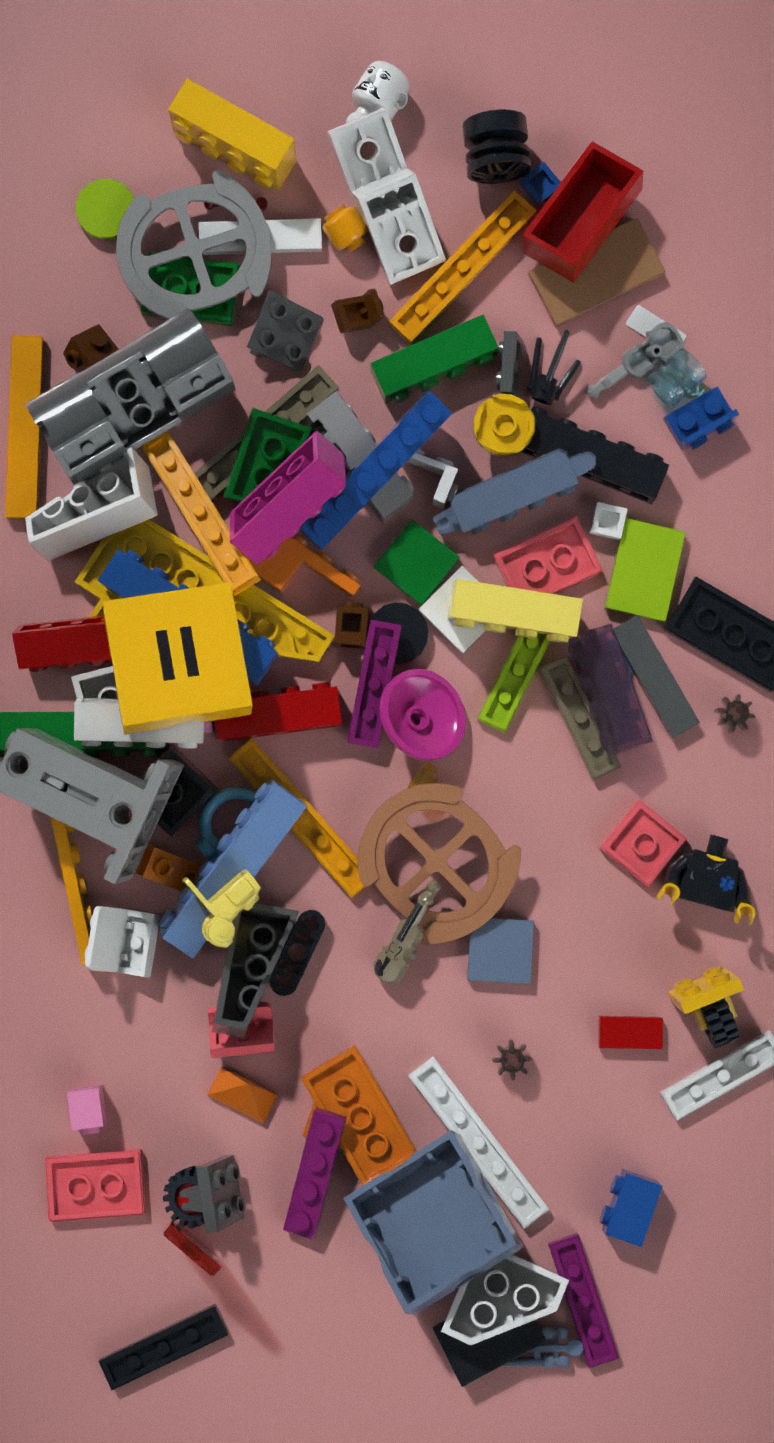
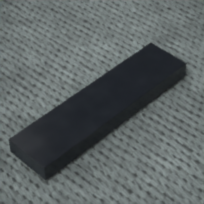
(163, 1347)

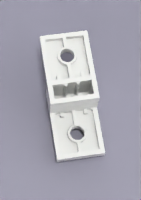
(387, 195)

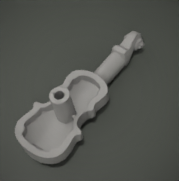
(659, 346)

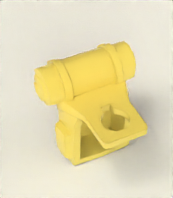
(225, 905)

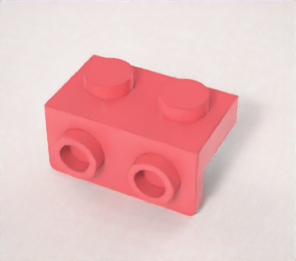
(257, 1039)

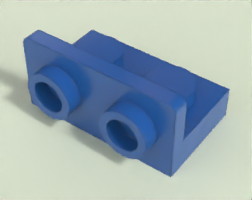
(700, 418)

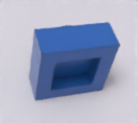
(540, 184)

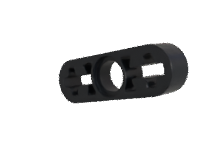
(294, 977)

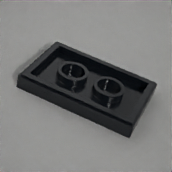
(479, 1359)

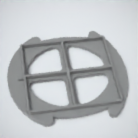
(251, 229)

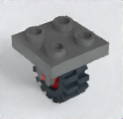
(206, 1195)

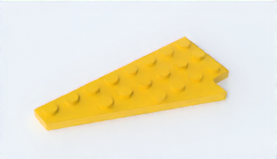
(263, 614)

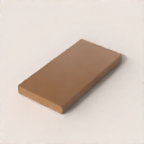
(616, 268)

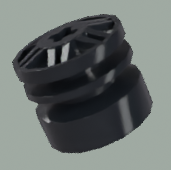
(496, 146)

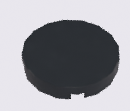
(413, 632)

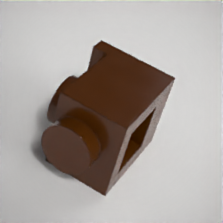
(347, 638)

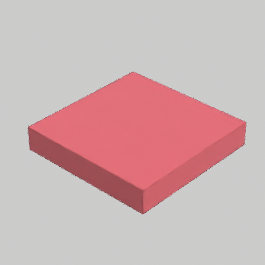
(643, 843)

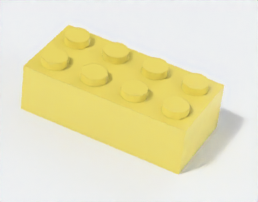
(515, 609)

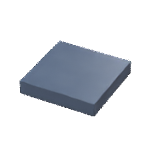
(501, 951)

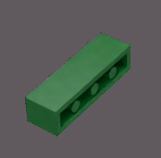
(434, 359)

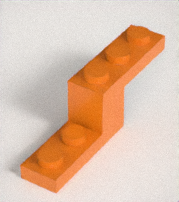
(289, 559)

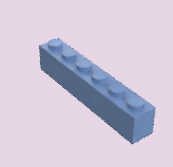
(246, 847)

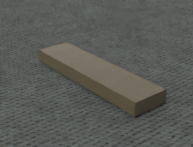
(574, 709)

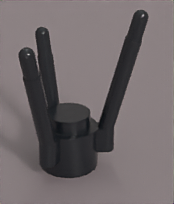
(545, 389)

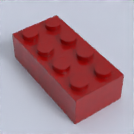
(582, 211)

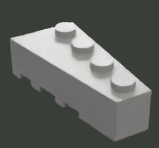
(341, 427)

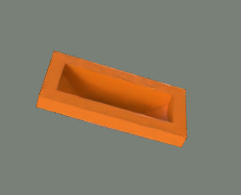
(242, 1094)

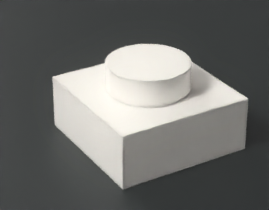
(608, 521)

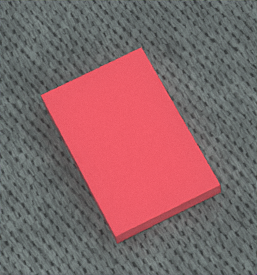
(550, 560)
(95, 1185)

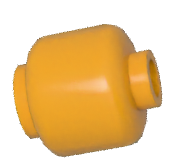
(345, 228)

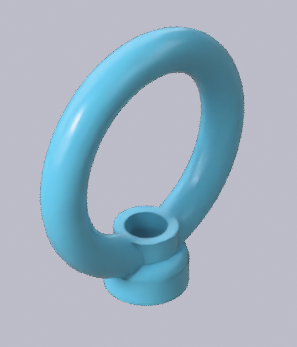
(208, 842)

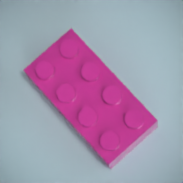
(287, 498)

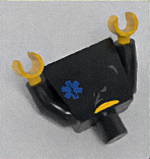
(710, 880)

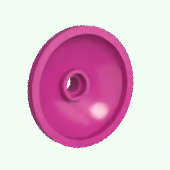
(432, 705)

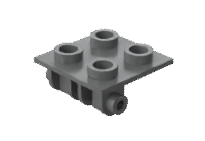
(284, 332)

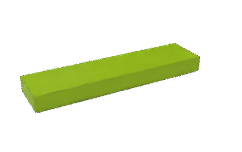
(513, 681)

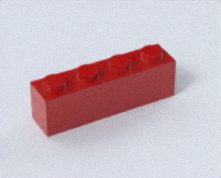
(61, 643)
(284, 713)

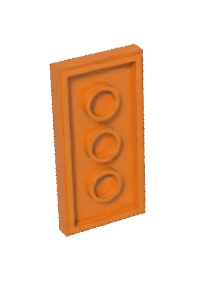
(372, 1132)

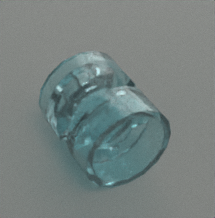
(681, 373)

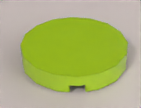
(102, 208)

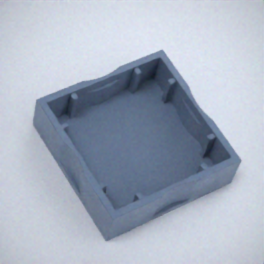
(433, 1223)

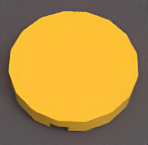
(503, 425)

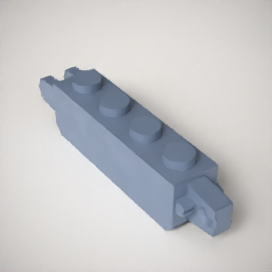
(514, 489)

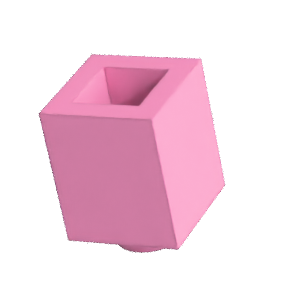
(87, 1109)

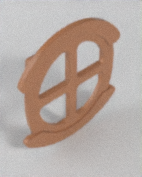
(480, 905)

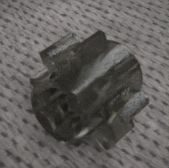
(741, 708)
(520, 1057)

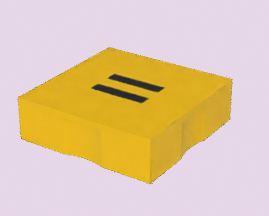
(177, 658)

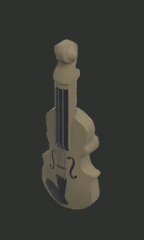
(393, 959)

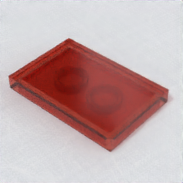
(192, 1247)

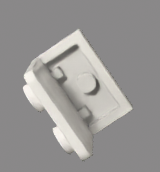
(122, 941)

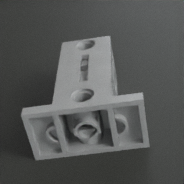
(89, 794)

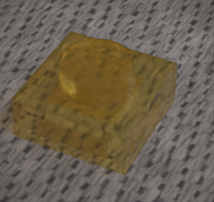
(425, 775)

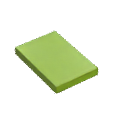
(645, 570)

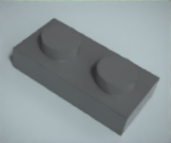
(510, 353)

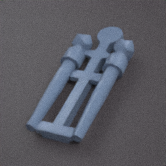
(573, 1347)

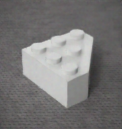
(503, 1300)

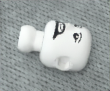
(379, 88)

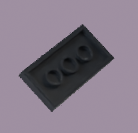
(726, 632)

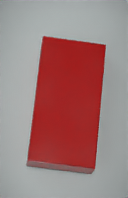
(630, 1032)

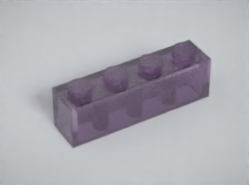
(609, 690)

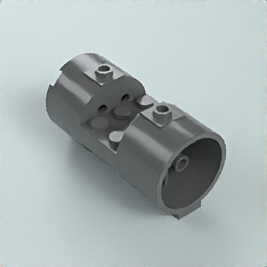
(131, 396)

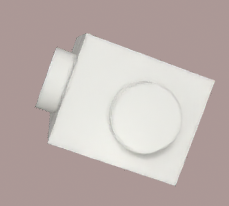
(440, 466)

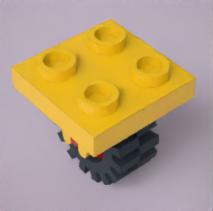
(710, 1003)

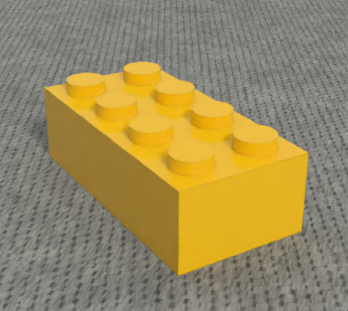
(232, 135)

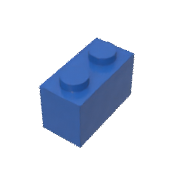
(630, 1207)

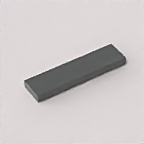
(655, 677)

